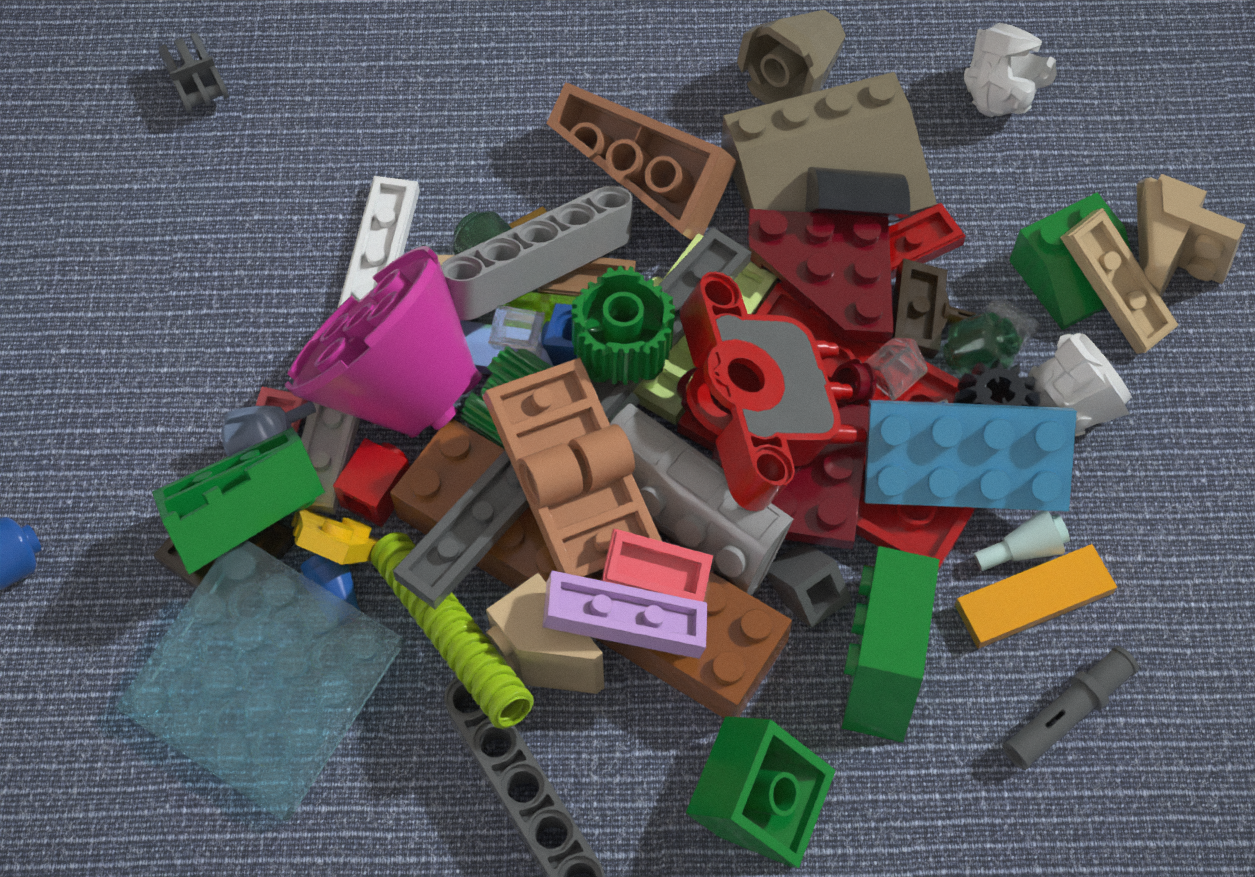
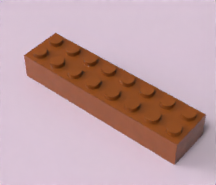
(741, 630)

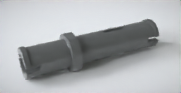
(1087, 693)

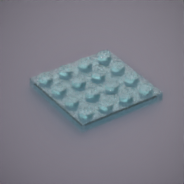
(261, 677)

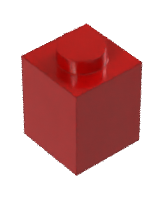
(369, 479)

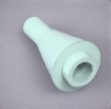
(1036, 538)

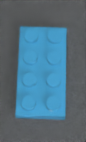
(969, 455)

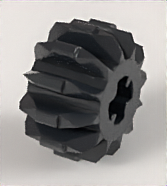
(996, 384)

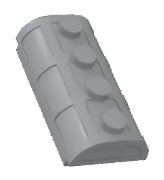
(694, 504)

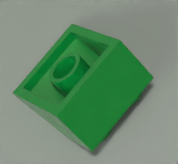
(1051, 269)
(761, 789)

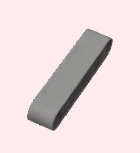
(538, 251)

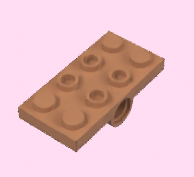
(570, 464)

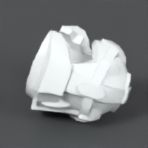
(1004, 72)
(1081, 380)

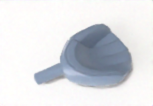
(256, 423)

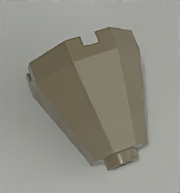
(791, 55)

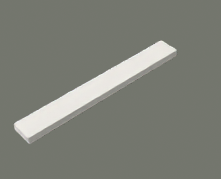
(380, 240)

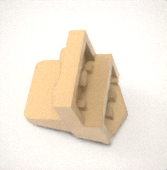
(1181, 233)

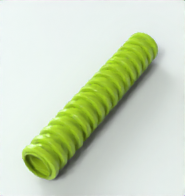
(459, 641)

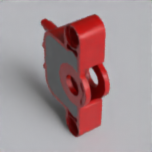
(771, 382)

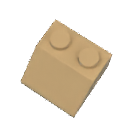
(538, 653)

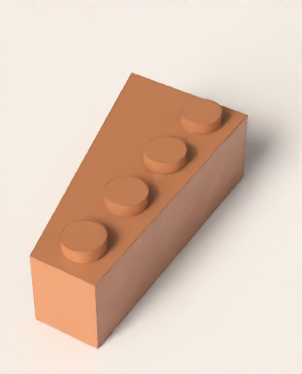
(655, 162)

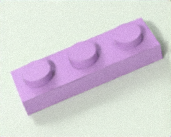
(625, 614)

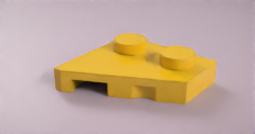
(337, 541)

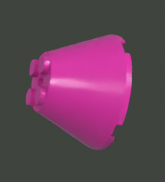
(392, 353)

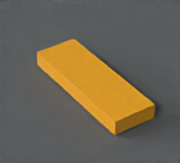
(1035, 596)

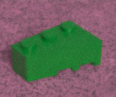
(237, 498)
(891, 643)

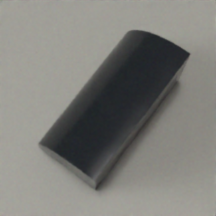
(857, 193)

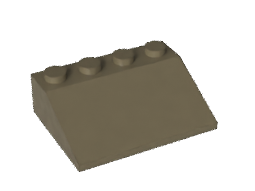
(840, 127)

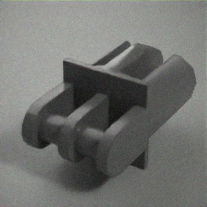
(196, 79)

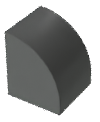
(809, 583)

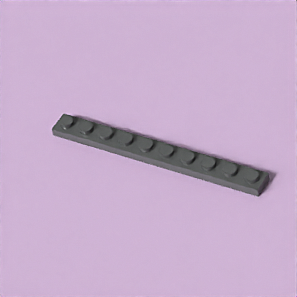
(497, 497)

